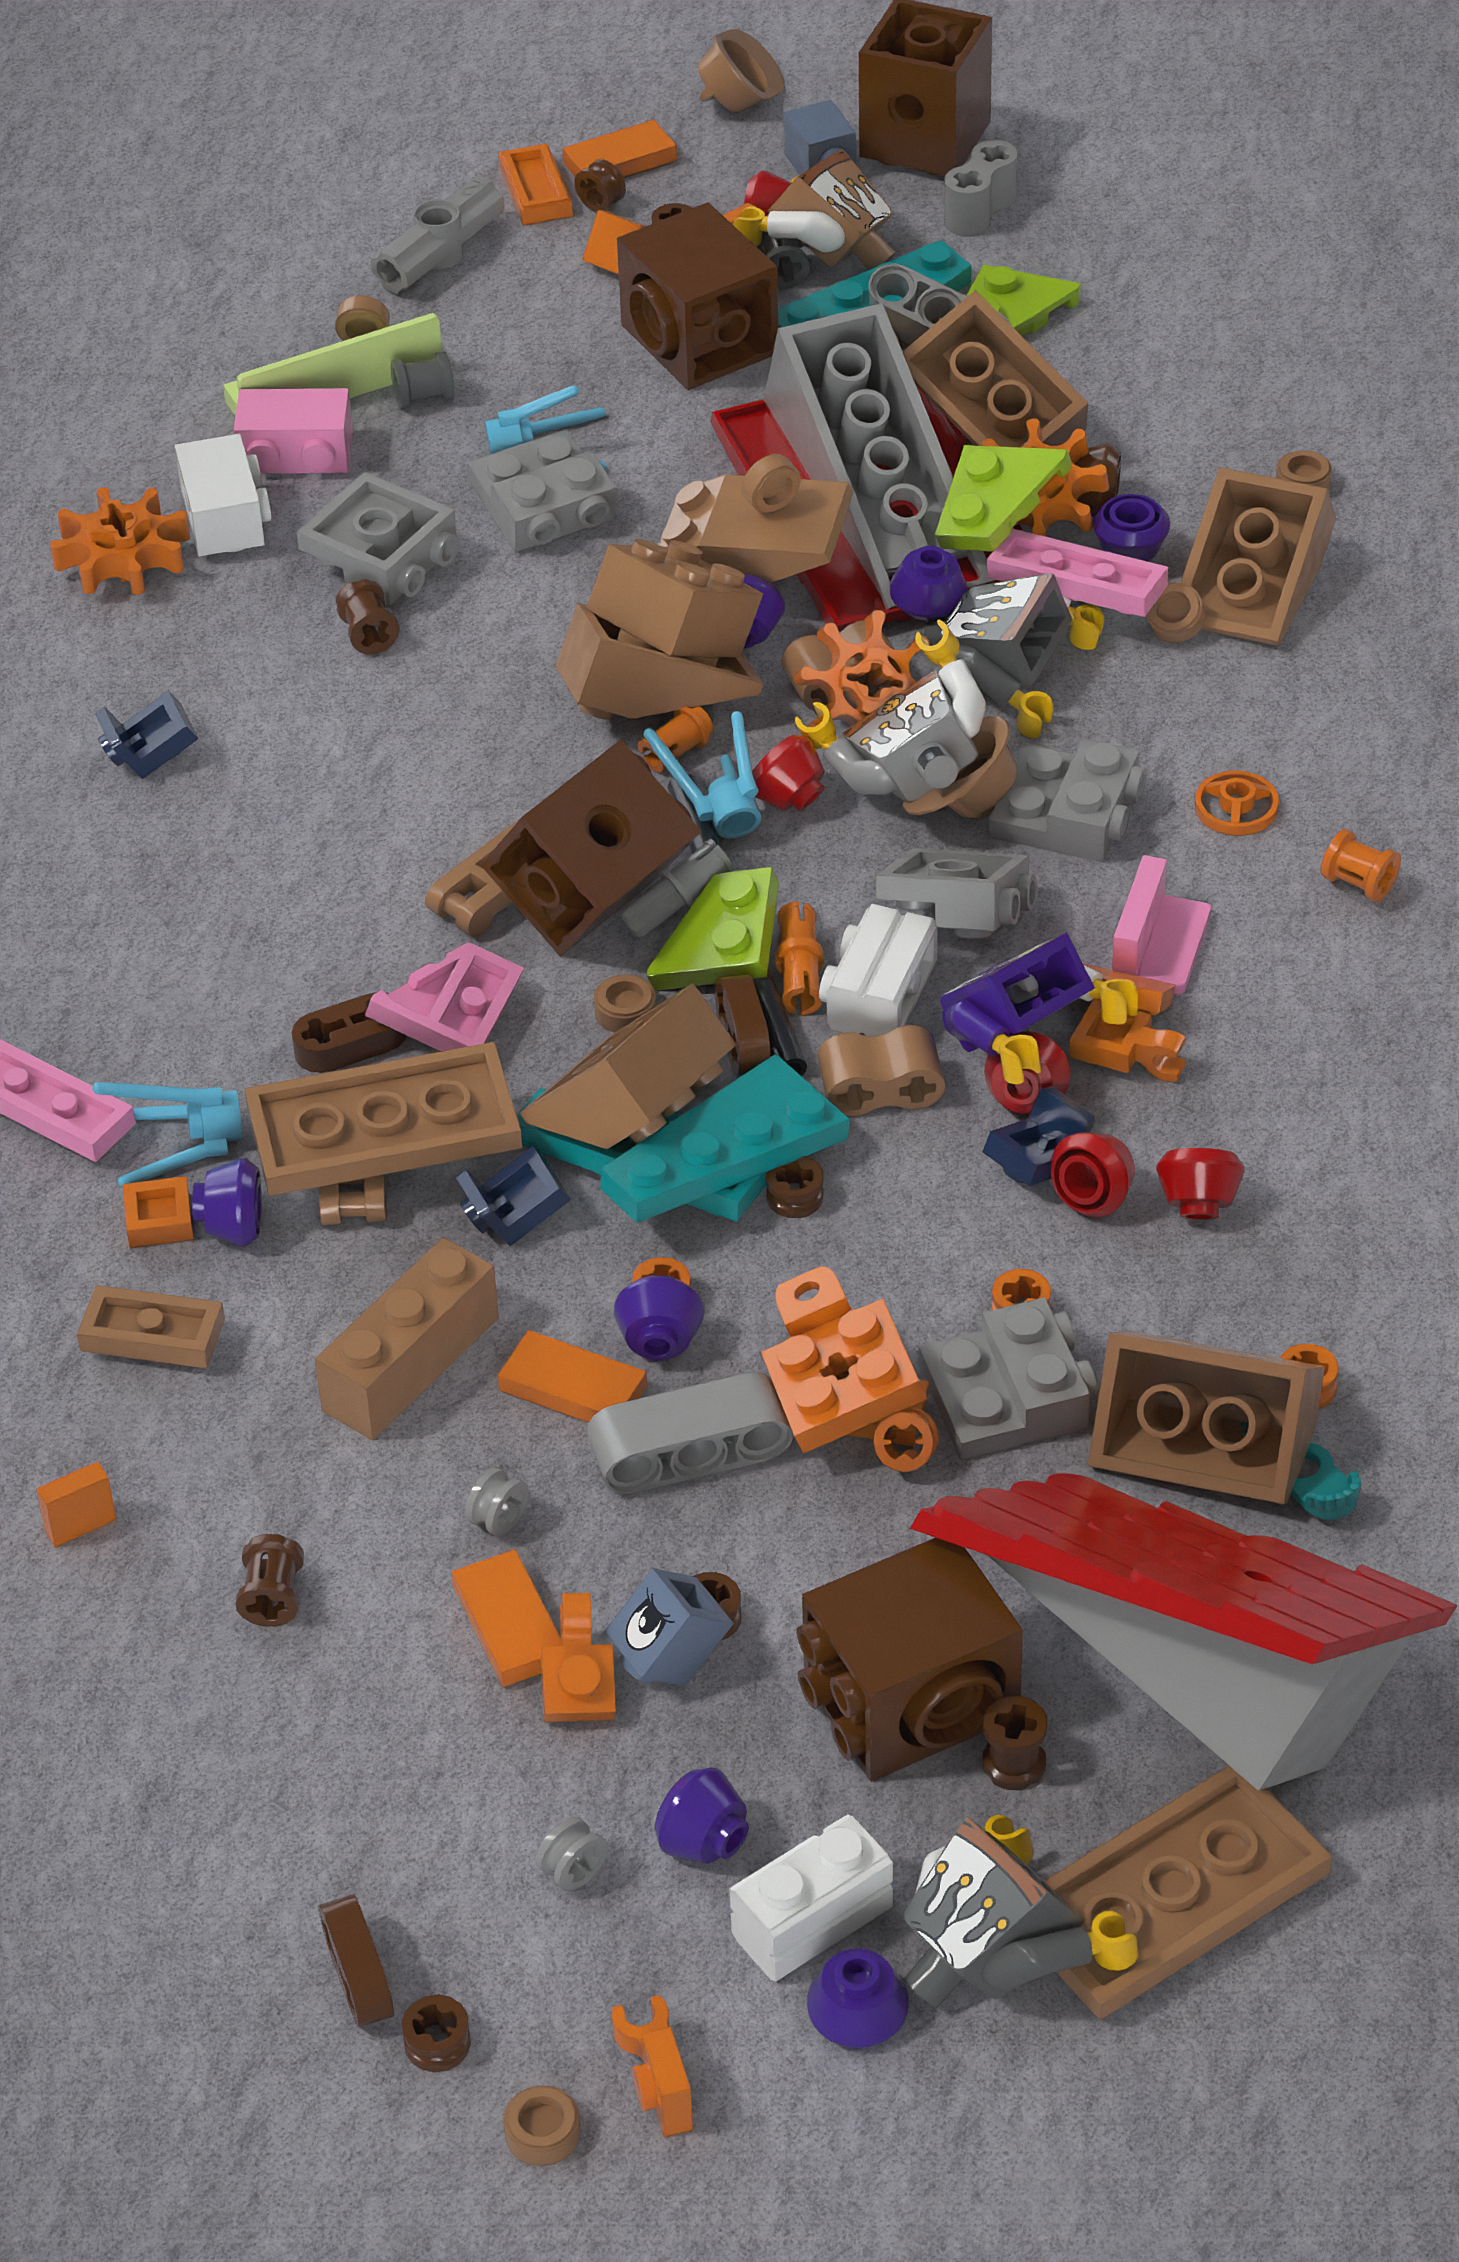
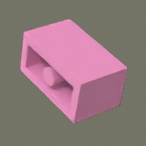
(296, 429)

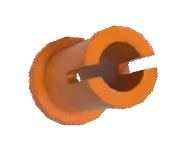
(686, 730)

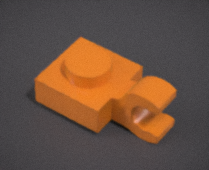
(1125, 1043)
(577, 1674)
(662, 2078)

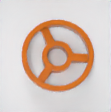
(1236, 783)

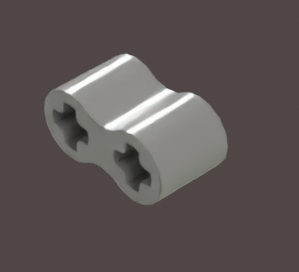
(980, 188)

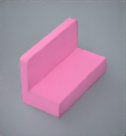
(1157, 931)

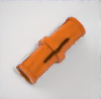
(799, 958)

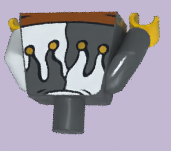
(1009, 636)
(999, 1919)

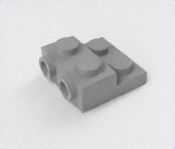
(543, 489)
(382, 535)
(1070, 799)
(968, 888)
(1010, 1380)

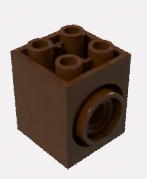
(925, 86)
(698, 295)
(590, 847)
(908, 1655)

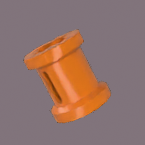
(1361, 865)

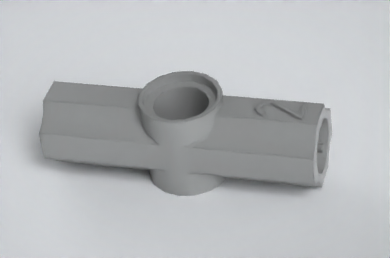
(437, 234)

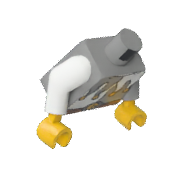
(915, 737)

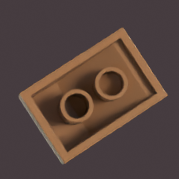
(759, 544)
(1258, 553)
(630, 678)

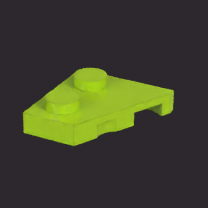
(1024, 296)
(994, 492)
(721, 933)

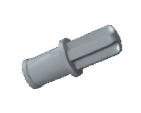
(675, 889)

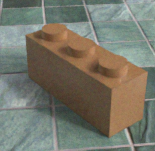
(407, 1338)

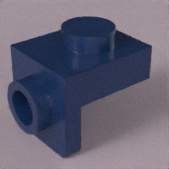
(147, 737)
(1028, 1145)
(514, 1197)

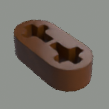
(743, 1019)
(345, 1034)
(356, 1960)

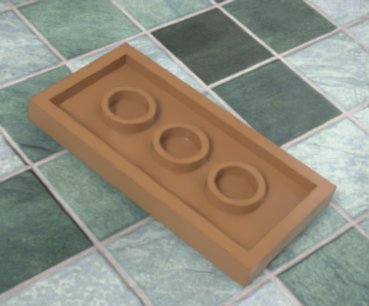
(382, 1118)
(1187, 1881)

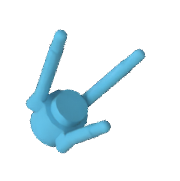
(512, 429)
(730, 798)
(209, 1114)

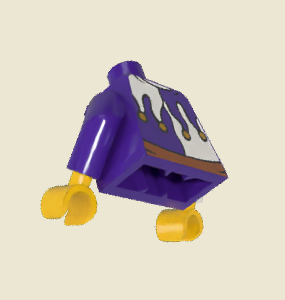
(1023, 992)

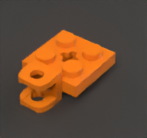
(830, 1340)

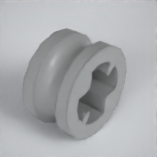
(496, 1501)
(571, 1854)

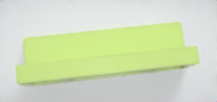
(354, 364)

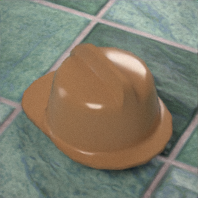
(739, 72)
(979, 783)

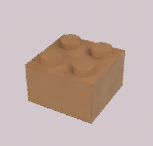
(675, 599)

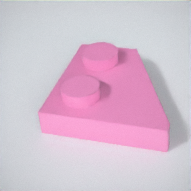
(452, 1000)

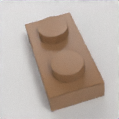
(151, 1326)

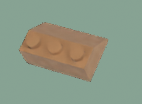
(992, 379)
(636, 1075)
(1177, 1412)

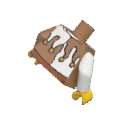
(829, 211)

